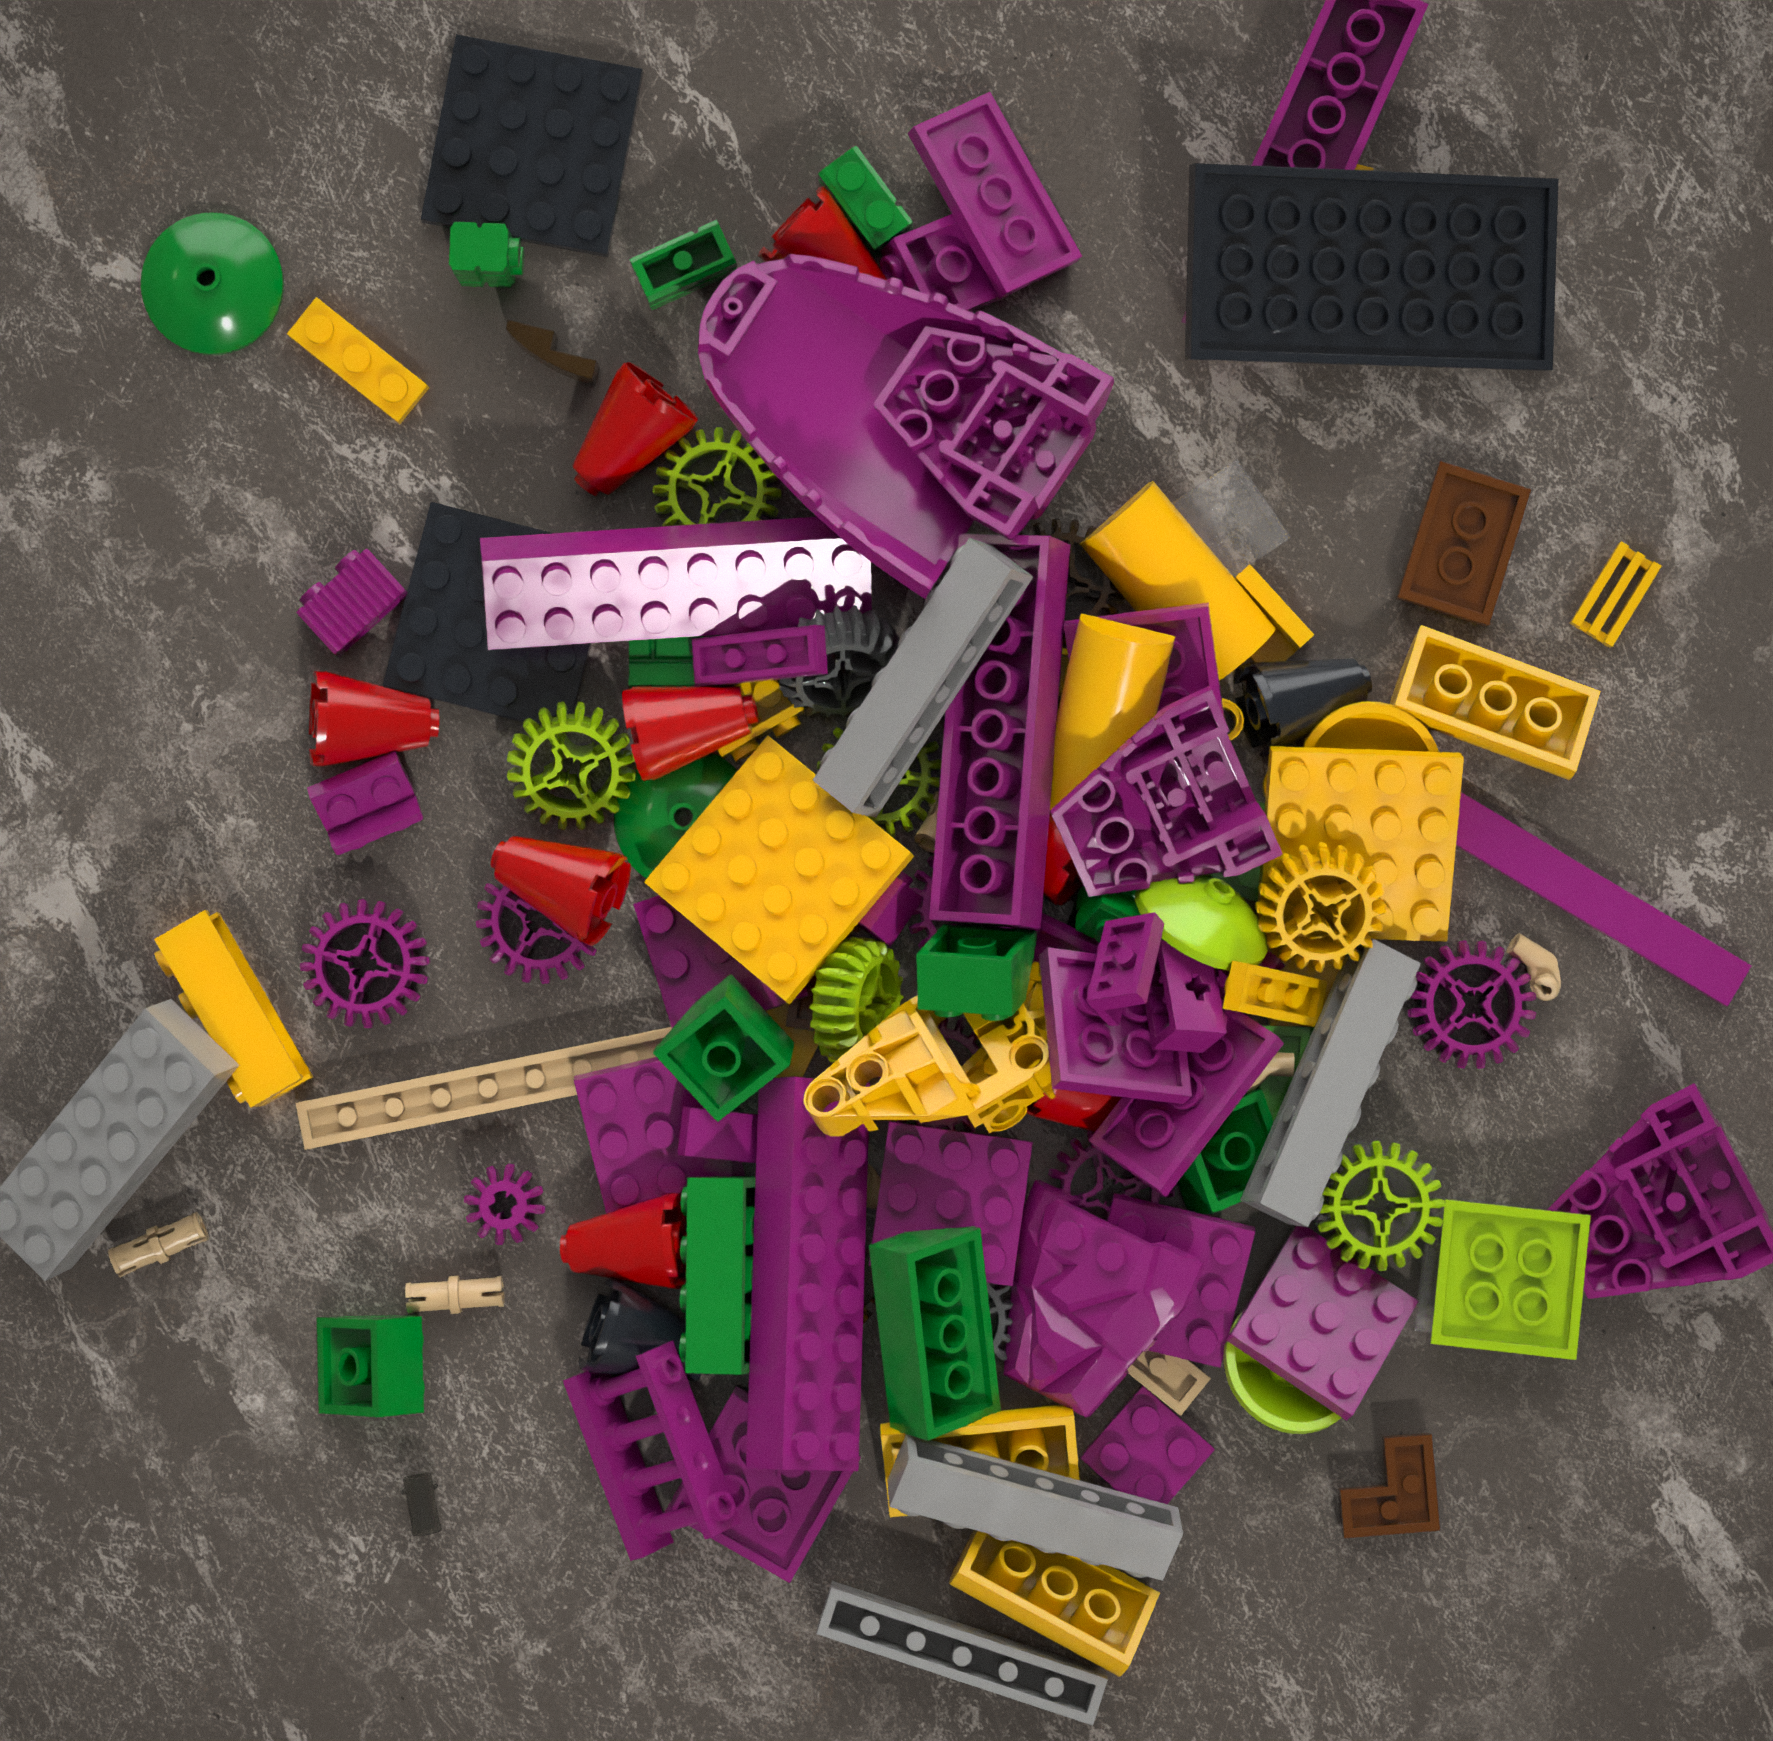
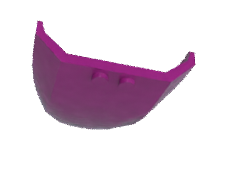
(796, 367)

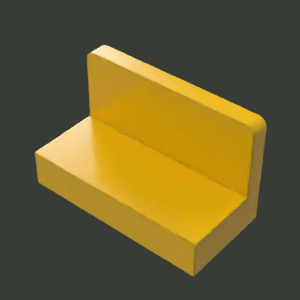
(1289, 631)

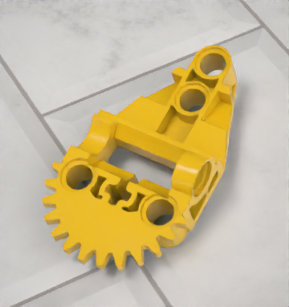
(925, 1078)

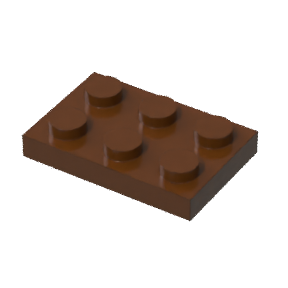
(1463, 544)

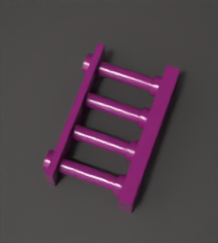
(620, 1463)

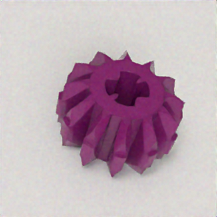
(490, 1196)

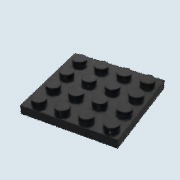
(532, 144)
(443, 637)

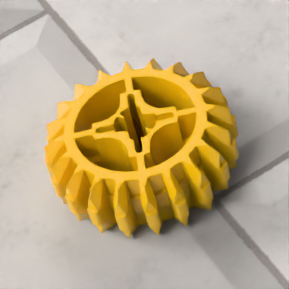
(1308, 919)

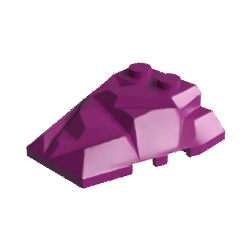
(994, 421)
(1166, 806)
(1669, 1205)
(1087, 1300)

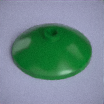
(232, 308)
(646, 819)

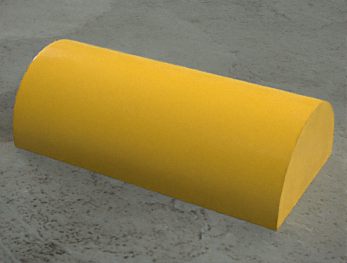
(1165, 564)
(1106, 696)
(1495, 702)
(1026, 1436)
(1060, 1597)

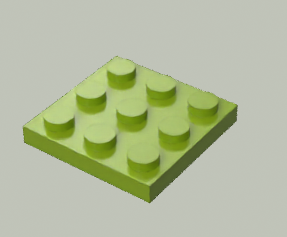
(1510, 1279)

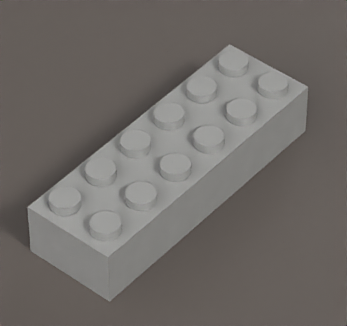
(110, 1137)

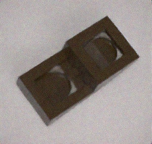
(541, 345)

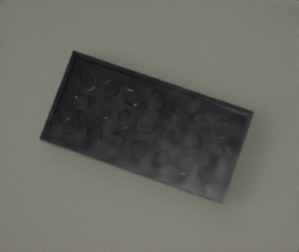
(1370, 268)

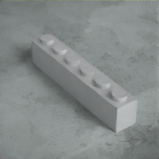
(922, 677)
(1331, 1084)
(1034, 1507)
(962, 1653)

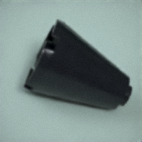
(1291, 697)
(627, 1326)

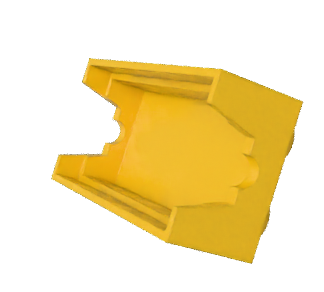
(232, 1008)

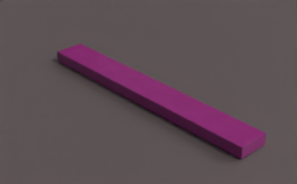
(1599, 902)

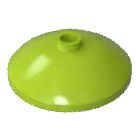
(1206, 920)
(1271, 1397)

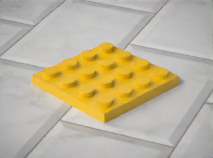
(1387, 808)
(778, 870)

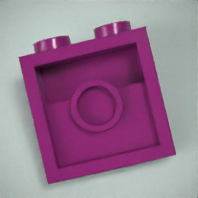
(939, 261)

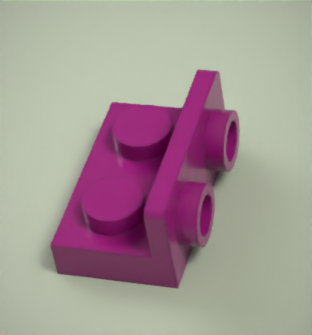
(366, 803)
(1124, 965)

